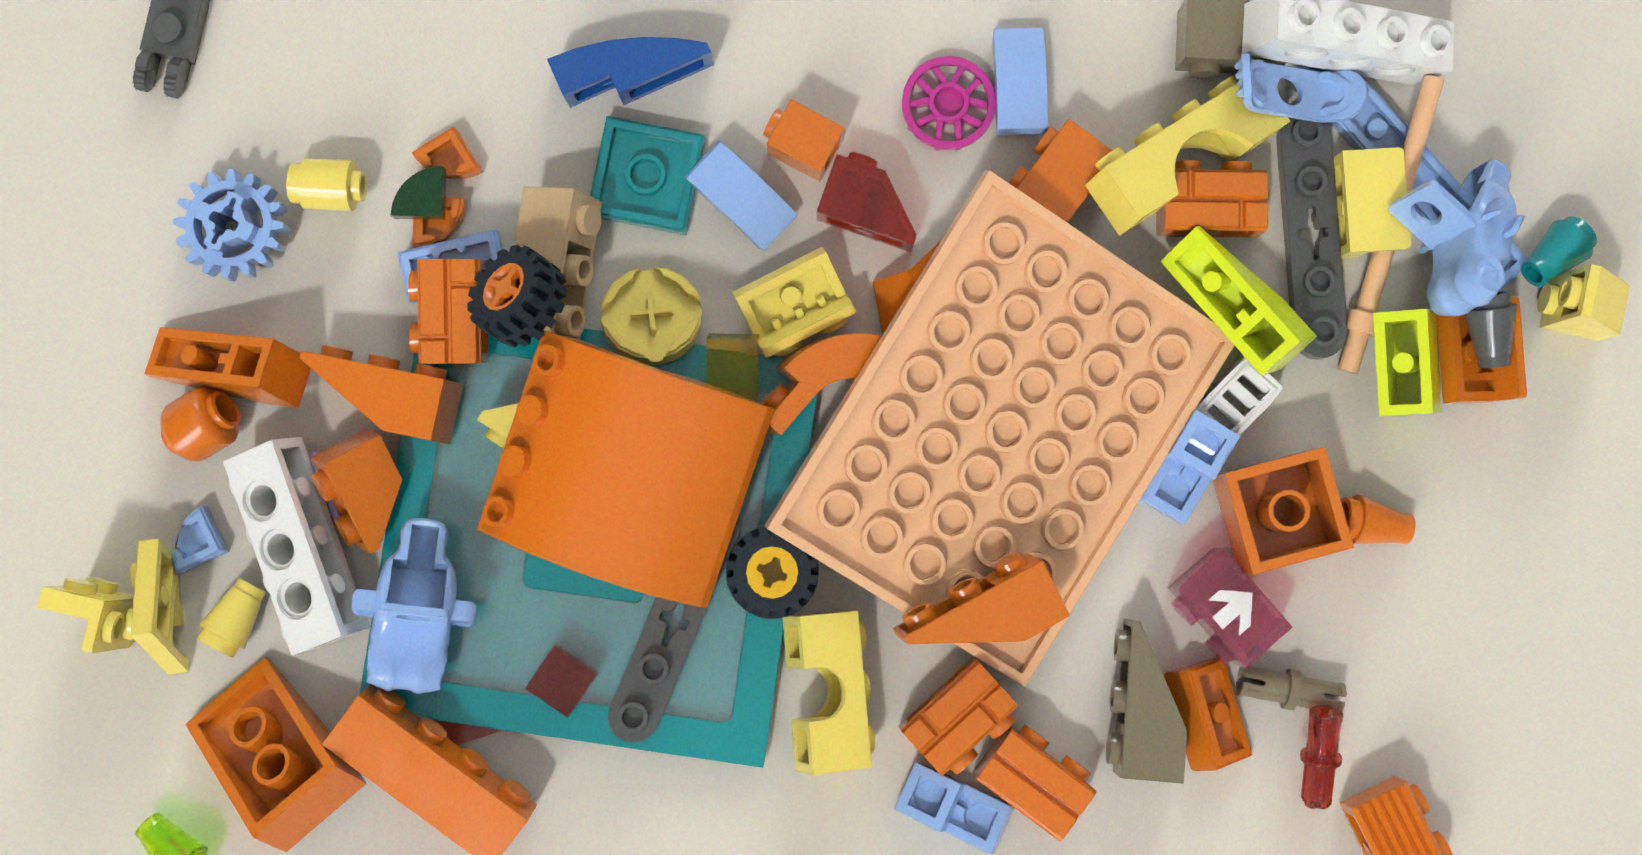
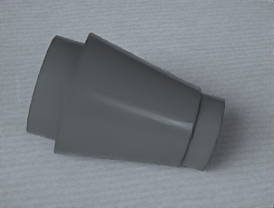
(1493, 330)

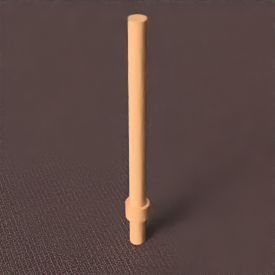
(1360, 320)

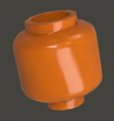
(200, 423)

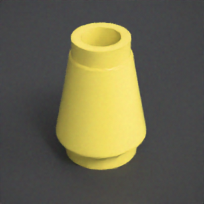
(232, 618)

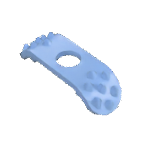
(1321, 95)

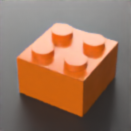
(1282, 511)

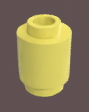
(326, 184)

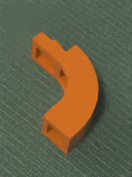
(812, 370)

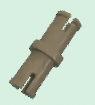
(1289, 688)

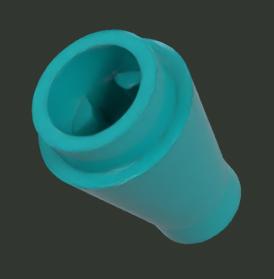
(1560, 249)

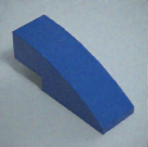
(629, 65)

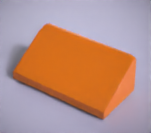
(1209, 714)

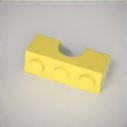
(839, 733)

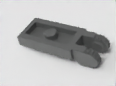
(173, 33)

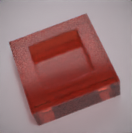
(562, 681)

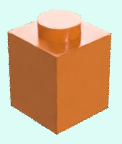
(803, 139)

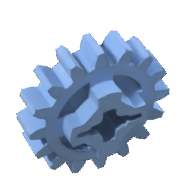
(222, 245)

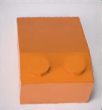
(271, 757)

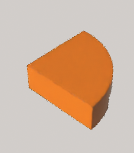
(451, 153)
(437, 230)

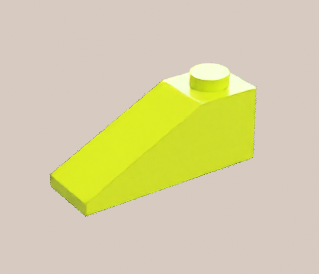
(1238, 302)

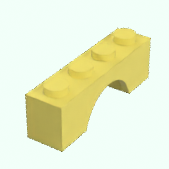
(1144, 181)

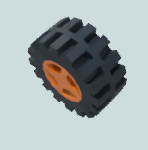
(517, 296)

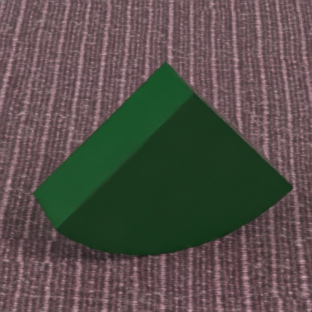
(422, 196)

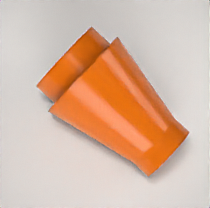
(1376, 523)

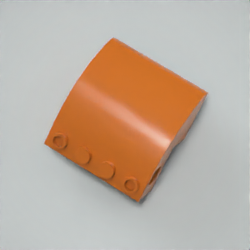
(624, 471)

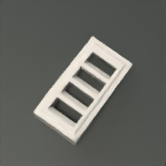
(1266, 384)

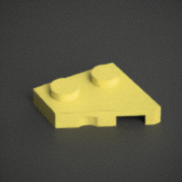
(156, 605)

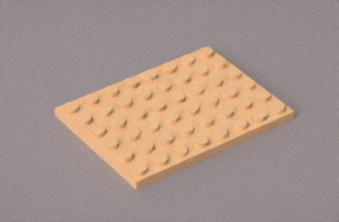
(1002, 416)

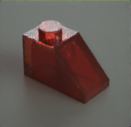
(865, 202)

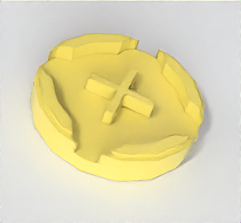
(651, 315)

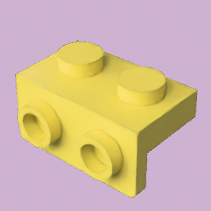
(794, 303)
(99, 603)

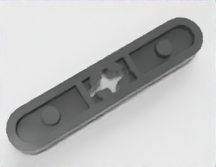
(1306, 184)
(656, 667)

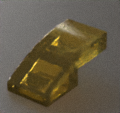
(734, 363)

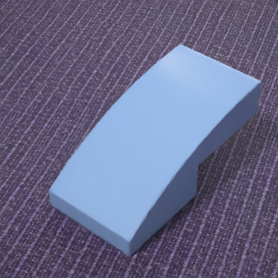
(1020, 81)
(741, 195)
(1190, 467)
(954, 807)

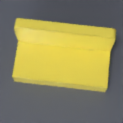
(1364, 190)

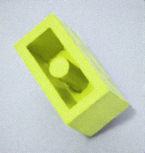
(1407, 362)

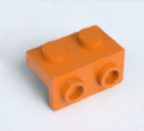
(1459, 368)

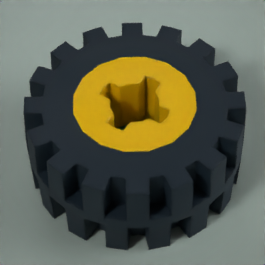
(792, 565)

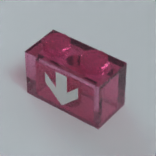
(1228, 608)

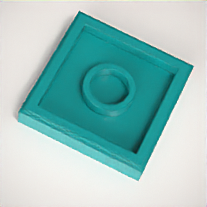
(643, 174)

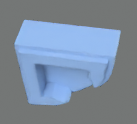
(198, 541)

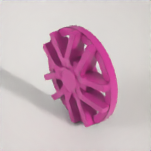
(948, 103)

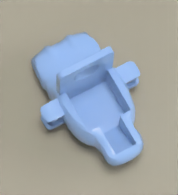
(1467, 239)
(413, 611)

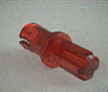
(1321, 756)

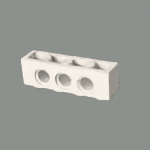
(1349, 37)
(299, 518)

